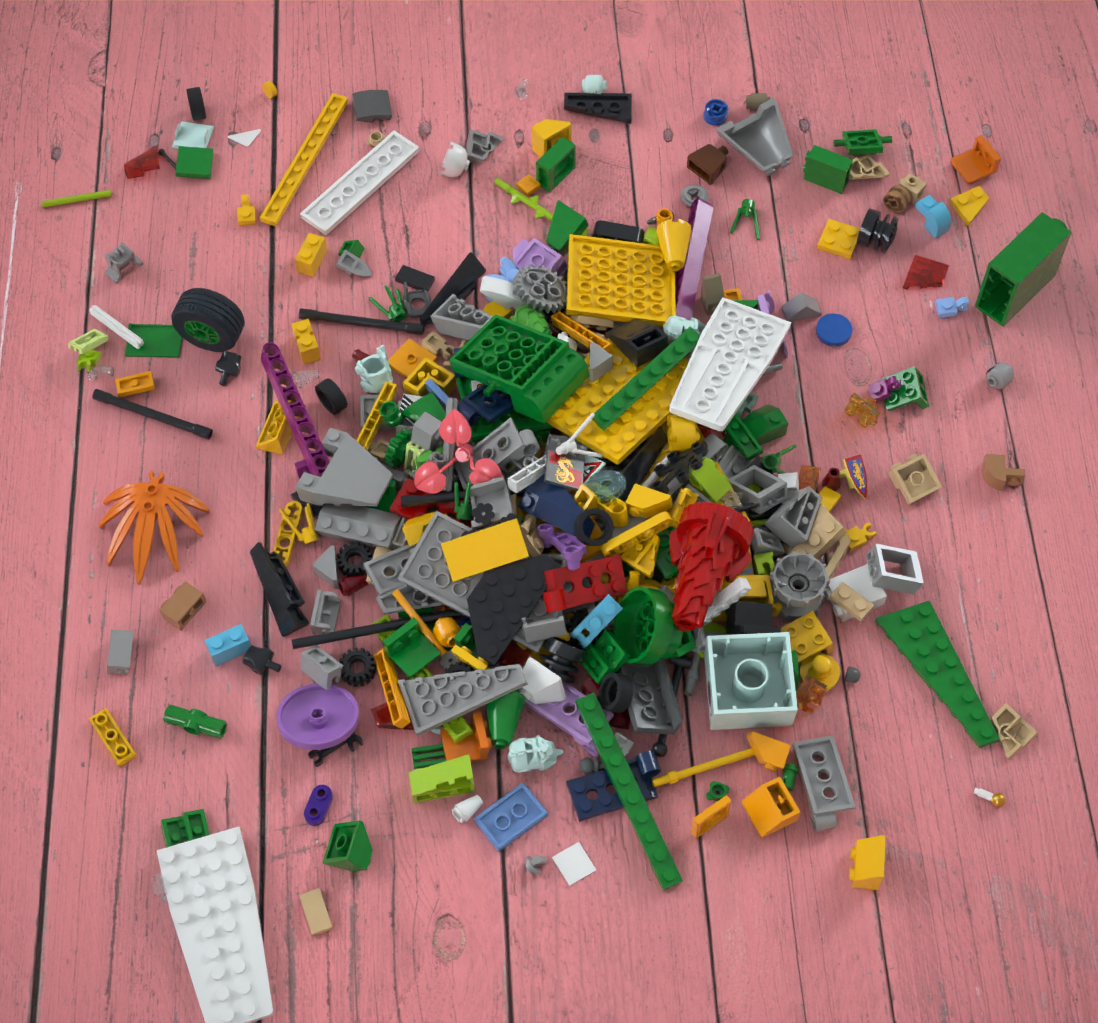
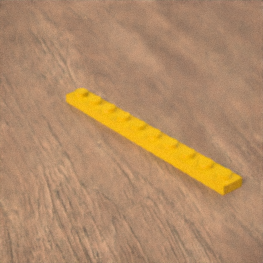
(303, 160)

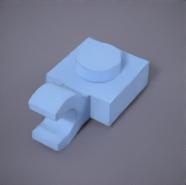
(949, 307)

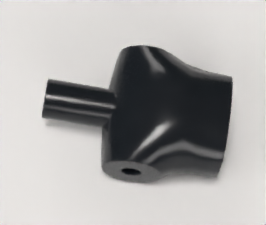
(228, 365)
(260, 659)

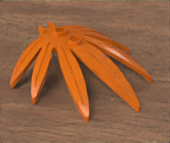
(150, 503)

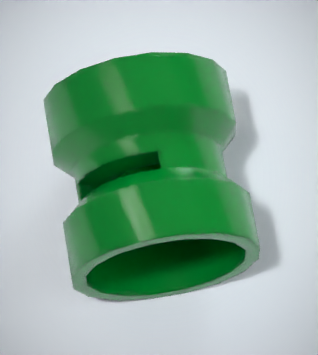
(391, 414)

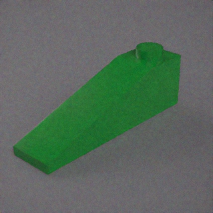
(764, 424)

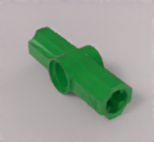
(195, 721)

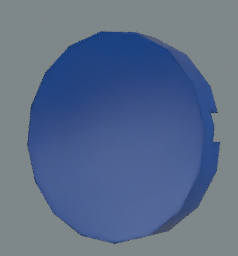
(834, 329)

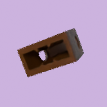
(708, 162)

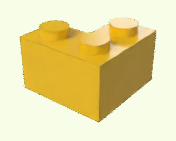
(429, 370)

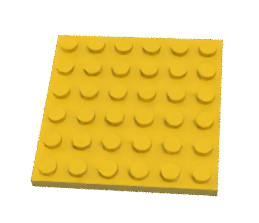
(619, 281)

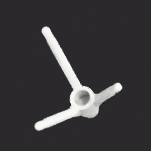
(570, 445)

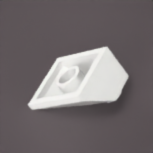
(542, 684)

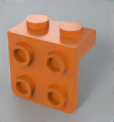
(977, 162)
(475, 745)

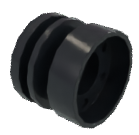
(876, 230)
(562, 657)

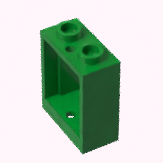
(556, 164)

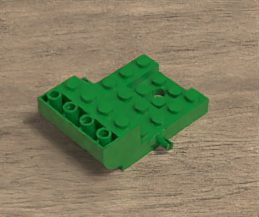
(522, 362)

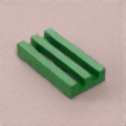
(426, 749)

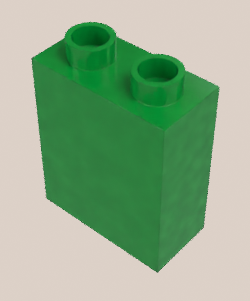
(1022, 268)

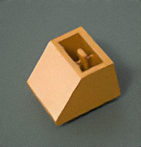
(771, 807)

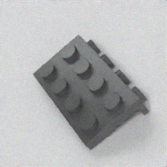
(653, 699)

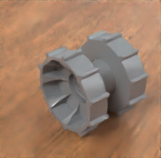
(800, 571)

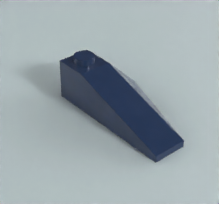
(554, 506)

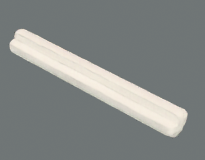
(116, 326)

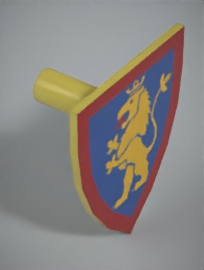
(855, 474)

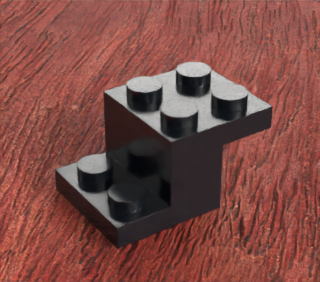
(750, 618)

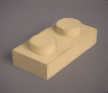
(851, 601)

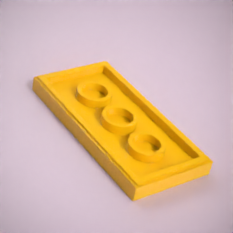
(485, 550)

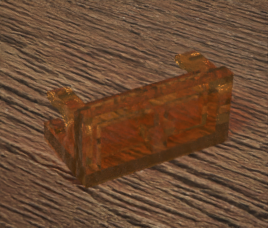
(810, 691)

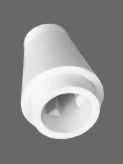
(466, 809)

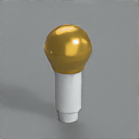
(996, 799)

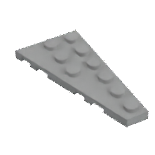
(451, 695)

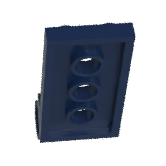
(474, 405)
(642, 767)

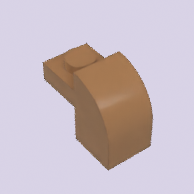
(997, 474)

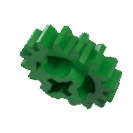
(397, 448)

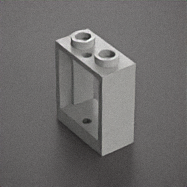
(774, 488)
(906, 583)

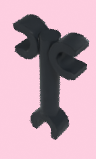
(324, 752)

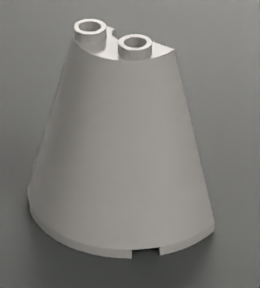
(760, 138)

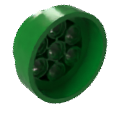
(647, 626)

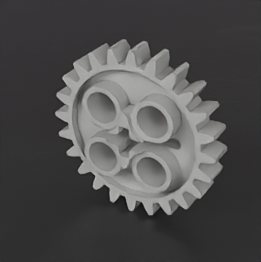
(541, 288)

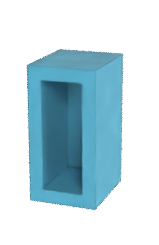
(228, 644)

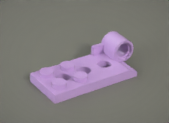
(569, 721)

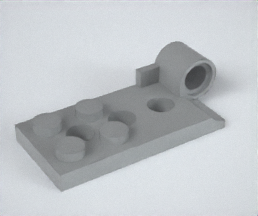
(517, 446)
(390, 561)
(820, 806)

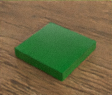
(194, 162)

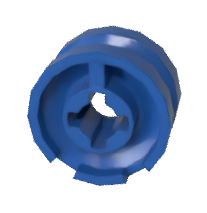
(715, 112)

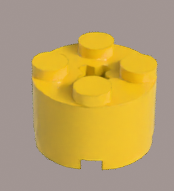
(681, 433)

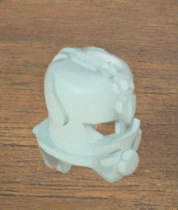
(677, 325)
(374, 371)
(532, 754)

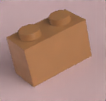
(182, 605)

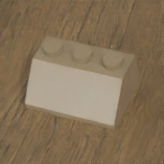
(823, 535)

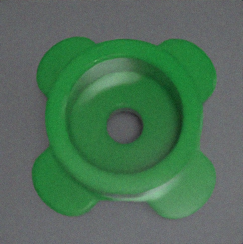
(717, 786)

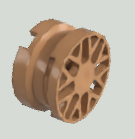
(896, 200)

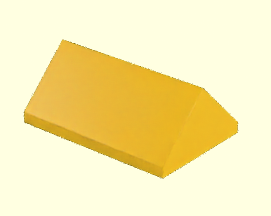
(275, 431)

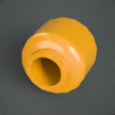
(445, 631)

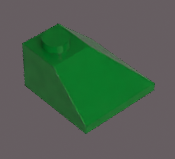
(349, 847)

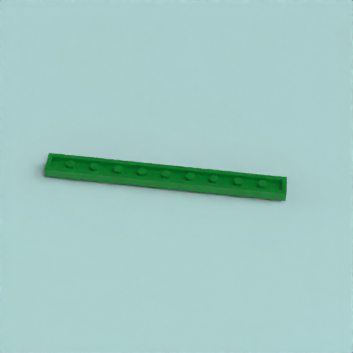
(628, 792)

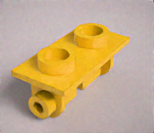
(684, 499)

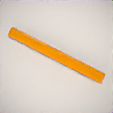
(423, 627)

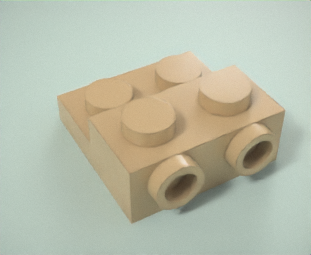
(914, 478)

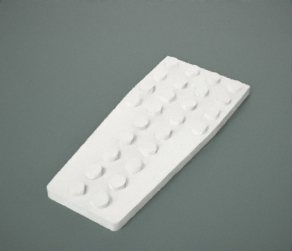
(727, 363)
(219, 926)

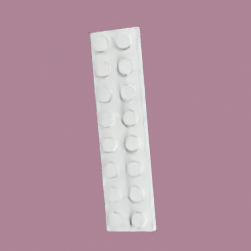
(359, 182)

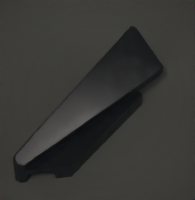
(459, 284)
(279, 589)

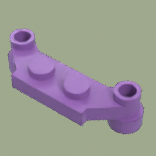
(565, 543)

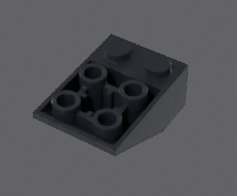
(639, 341)

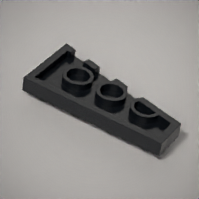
(604, 105)

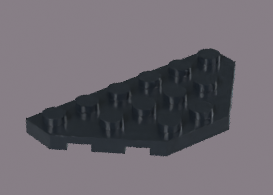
(502, 601)

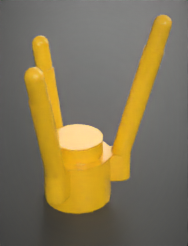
(309, 534)

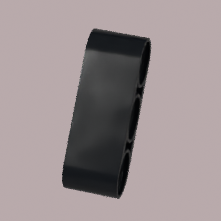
(618, 231)

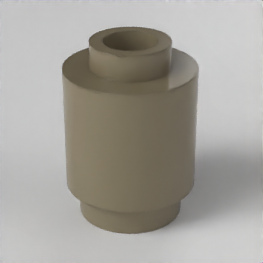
(755, 100)

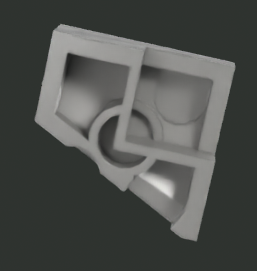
(481, 145)

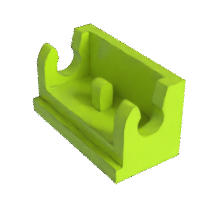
(763, 564)

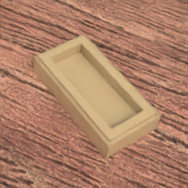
(316, 912)

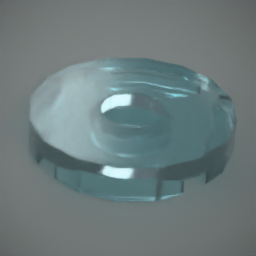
(614, 479)

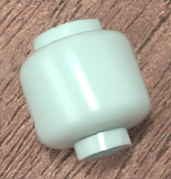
(594, 84)

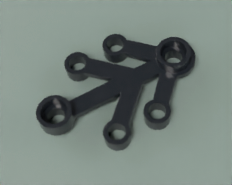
(680, 468)

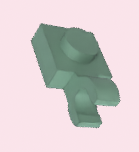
(748, 404)

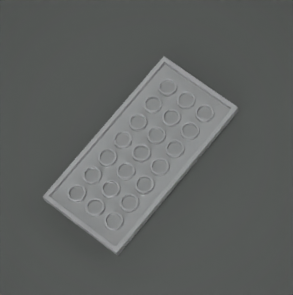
(430, 575)

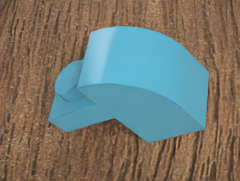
(936, 214)

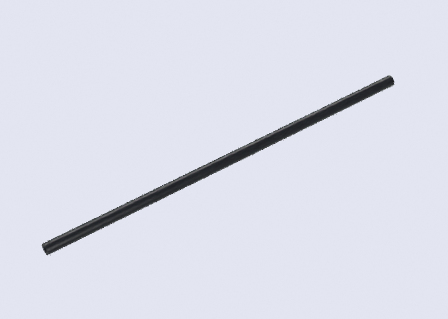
(369, 629)

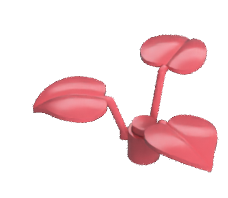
(455, 429)

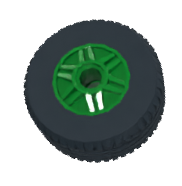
(208, 319)

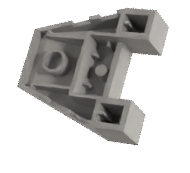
(350, 476)

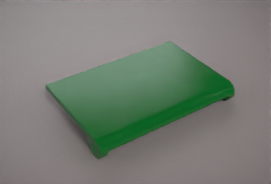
(157, 339)

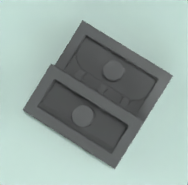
(371, 105)

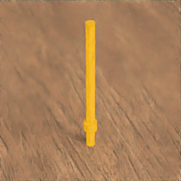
(673, 776)

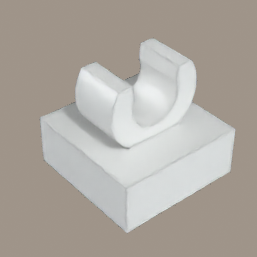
(624, 743)

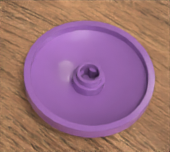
(317, 716)

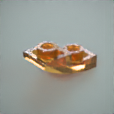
(809, 477)

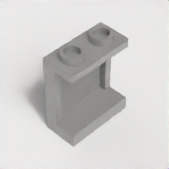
(493, 492)

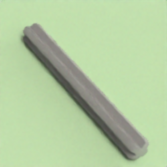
(448, 449)

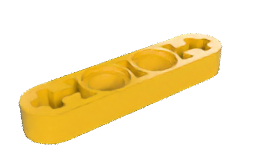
(637, 534)
(288, 535)

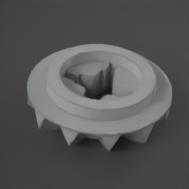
(691, 191)

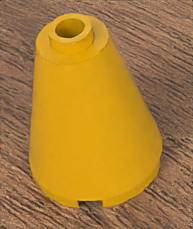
(674, 242)

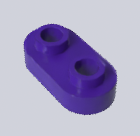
(318, 804)

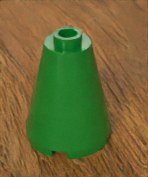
(504, 717)

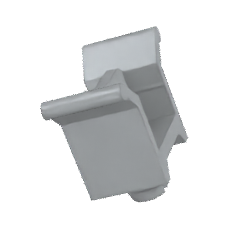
(119, 260)

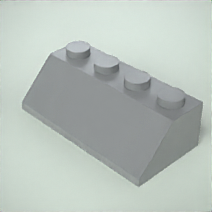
(358, 524)

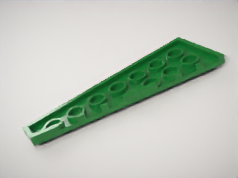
(929, 650)

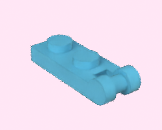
(596, 620)

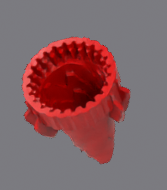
(707, 548)

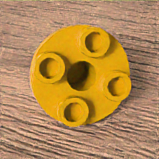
(822, 668)

